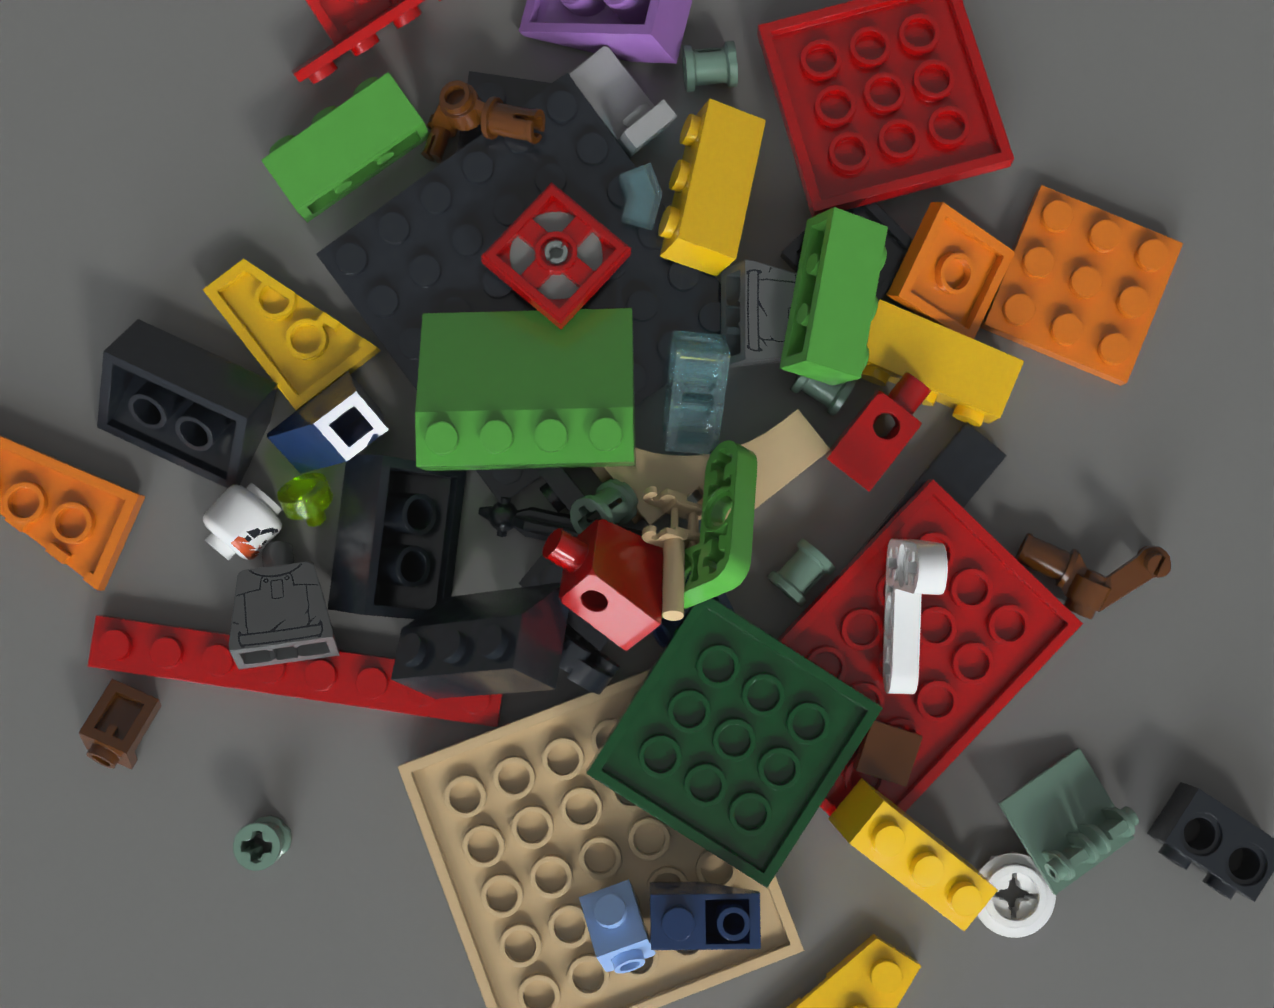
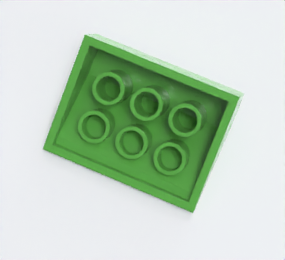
(524, 391)

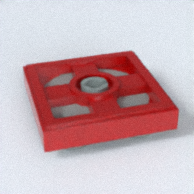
(556, 255)

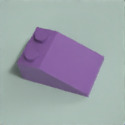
(631, 28)

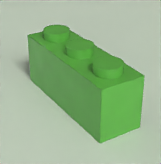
(346, 146)
(834, 297)

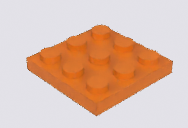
(1082, 285)

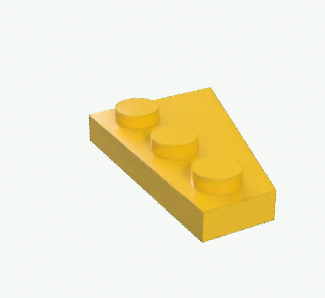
(286, 333)
(867, 978)

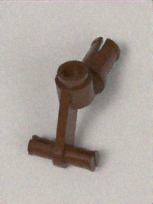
(464, 110)
(1085, 588)

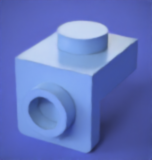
(617, 928)

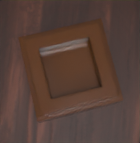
(888, 752)

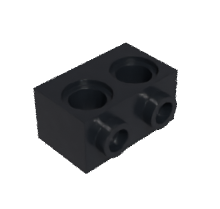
(1219, 836)

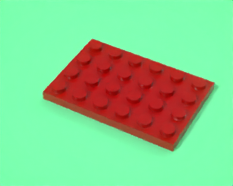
(975, 638)

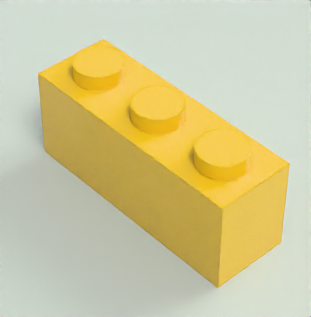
(711, 187)
(954, 367)
(912, 854)

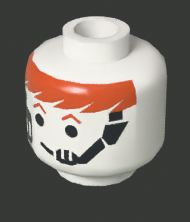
(242, 522)

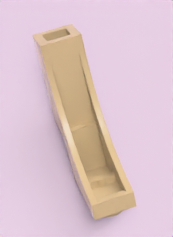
(780, 458)

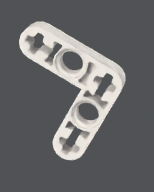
(911, 570)

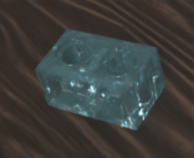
(695, 392)

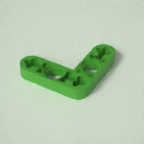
(724, 547)

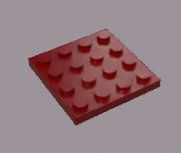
(883, 99)

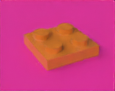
(951, 271)

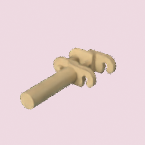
(673, 542)

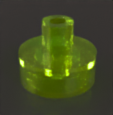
(306, 498)

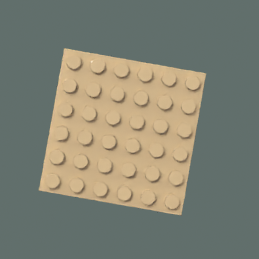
(530, 833)

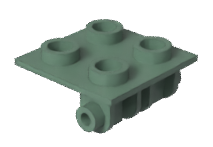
(1068, 820)

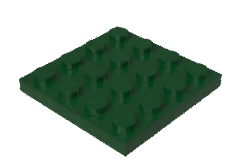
(734, 739)

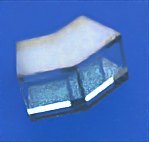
(641, 195)

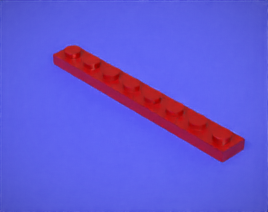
(206, 659)

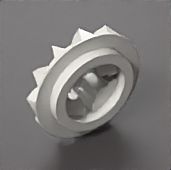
(1028, 912)

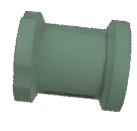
(709, 66)
(828, 395)
(605, 494)
(801, 572)
(251, 854)

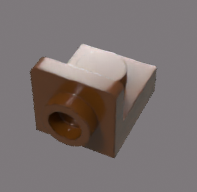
(118, 725)

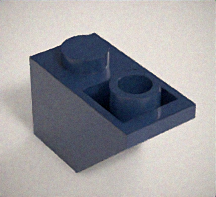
(329, 427)
(703, 917)

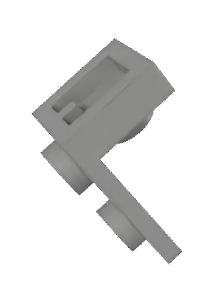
(621, 101)

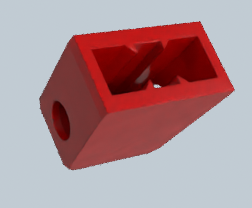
(865, 454)
(610, 579)

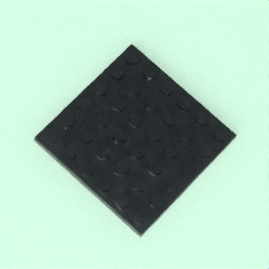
(430, 238)

